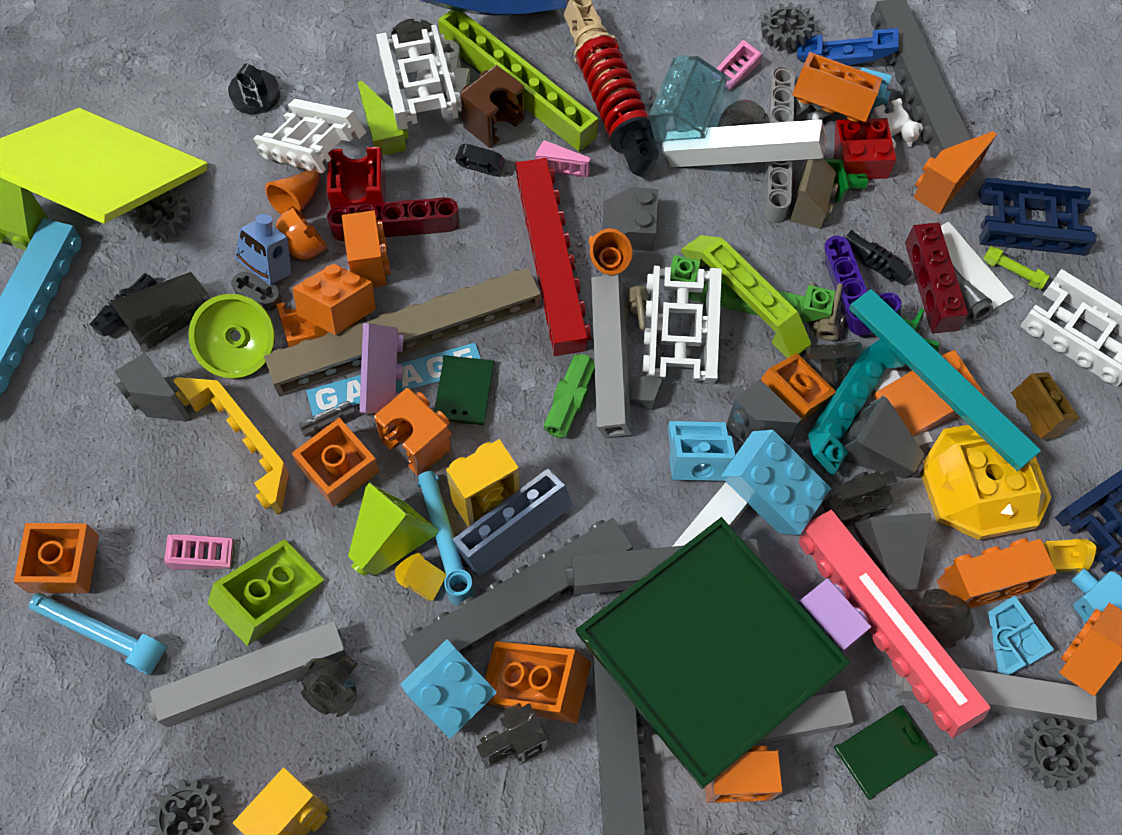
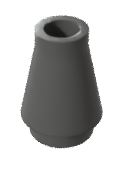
(976, 302)

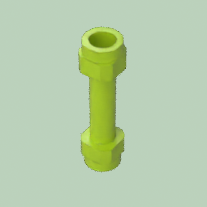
(1037, 279)

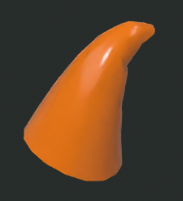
(292, 191)
(610, 251)

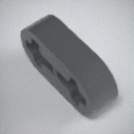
(258, 286)

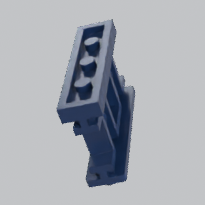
(1031, 233)
(1111, 493)

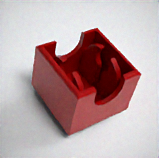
(356, 179)

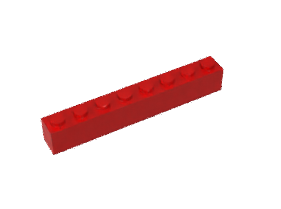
(551, 259)

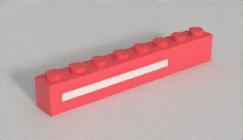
(895, 626)

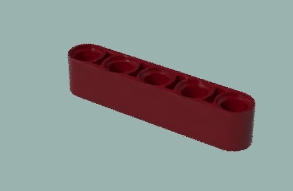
(405, 214)

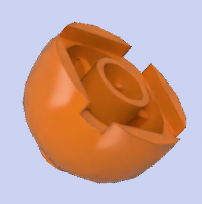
(303, 238)

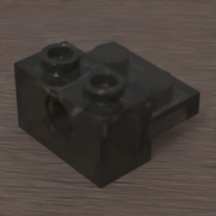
(869, 488)
(520, 736)

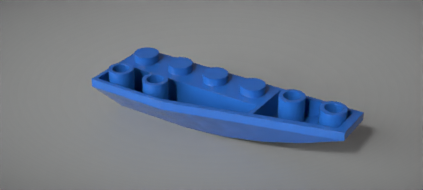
(498, 7)

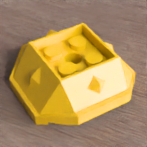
(972, 501)

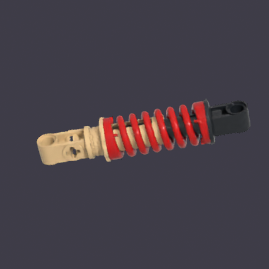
(612, 87)

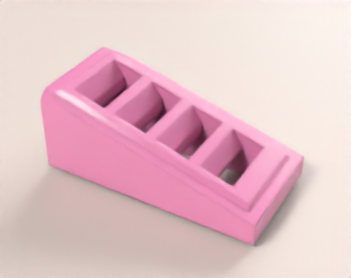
(750, 53)
(564, 160)
(175, 562)

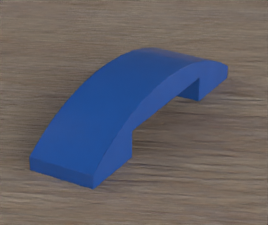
(852, 50)

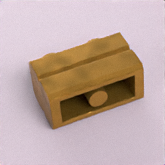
(1044, 405)

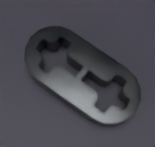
(480, 159)

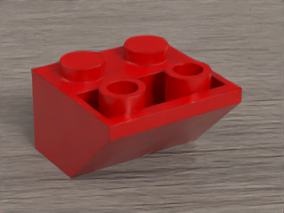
(865, 147)

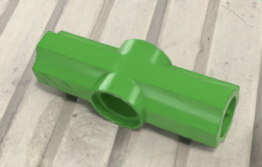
(570, 396)

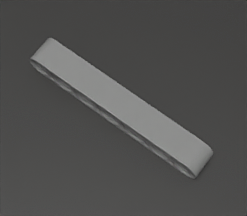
(779, 173)

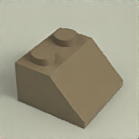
(814, 194)

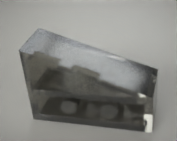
(160, 309)

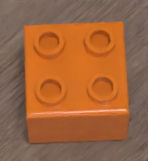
(418, 426)

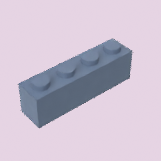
(513, 522)

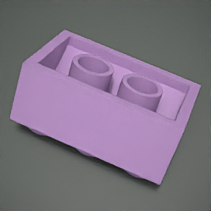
(379, 367)

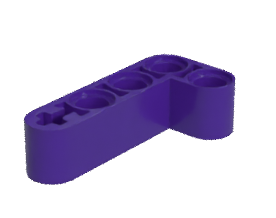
(852, 282)

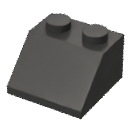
(634, 215)
(149, 391)
(762, 410)

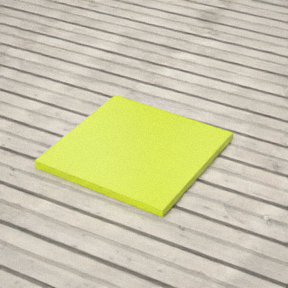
(93, 164)

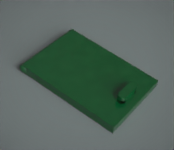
(464, 389)
(884, 752)

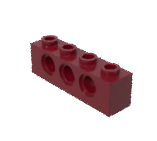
(936, 278)

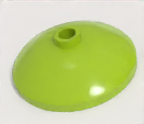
(212, 335)

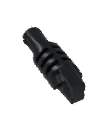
(879, 258)
(107, 318)

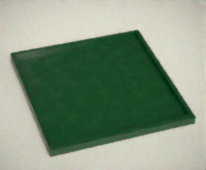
(712, 651)

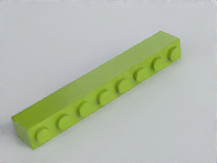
(541, 95)

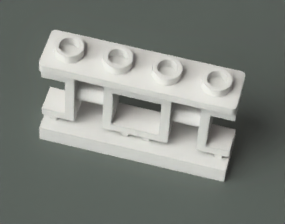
(398, 78)
(309, 135)
(1092, 308)
(704, 325)

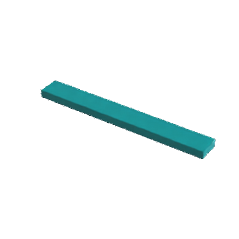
(945, 380)

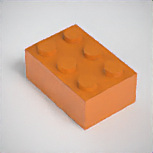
(837, 87)
(998, 573)

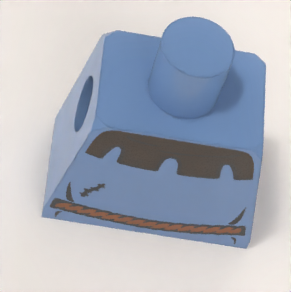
(264, 250)

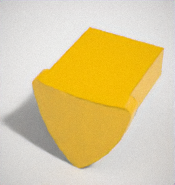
(1071, 554)
(420, 576)

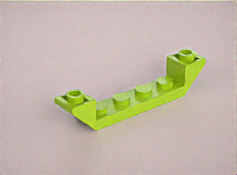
(743, 279)

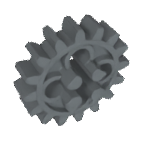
(800, 26)
(167, 204)
(1054, 736)
(184, 800)

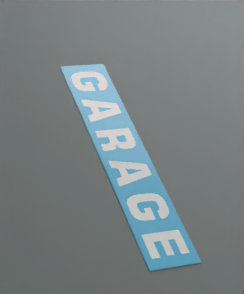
(414, 374)

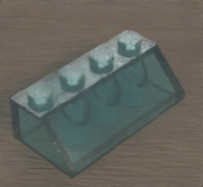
(686, 100)

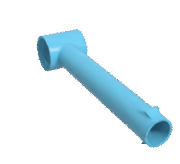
(449, 554)
(140, 653)

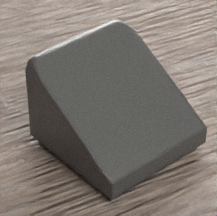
(645, 391)

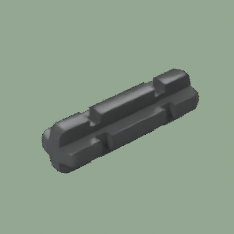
(326, 417)

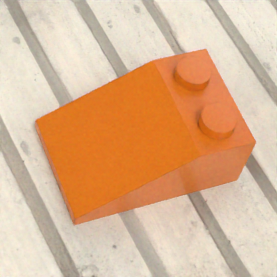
(950, 171)
(918, 404)
(538, 675)

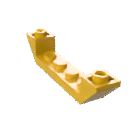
(203, 392)

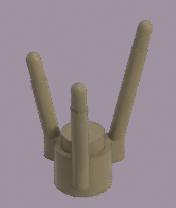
(636, 305)
(830, 327)

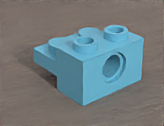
(699, 450)

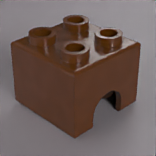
(489, 100)

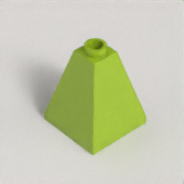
(386, 531)

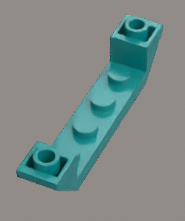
(847, 402)

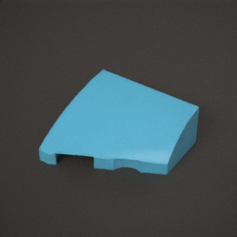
(1016, 638)

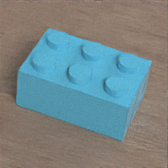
(776, 482)

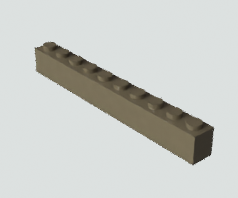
(418, 323)

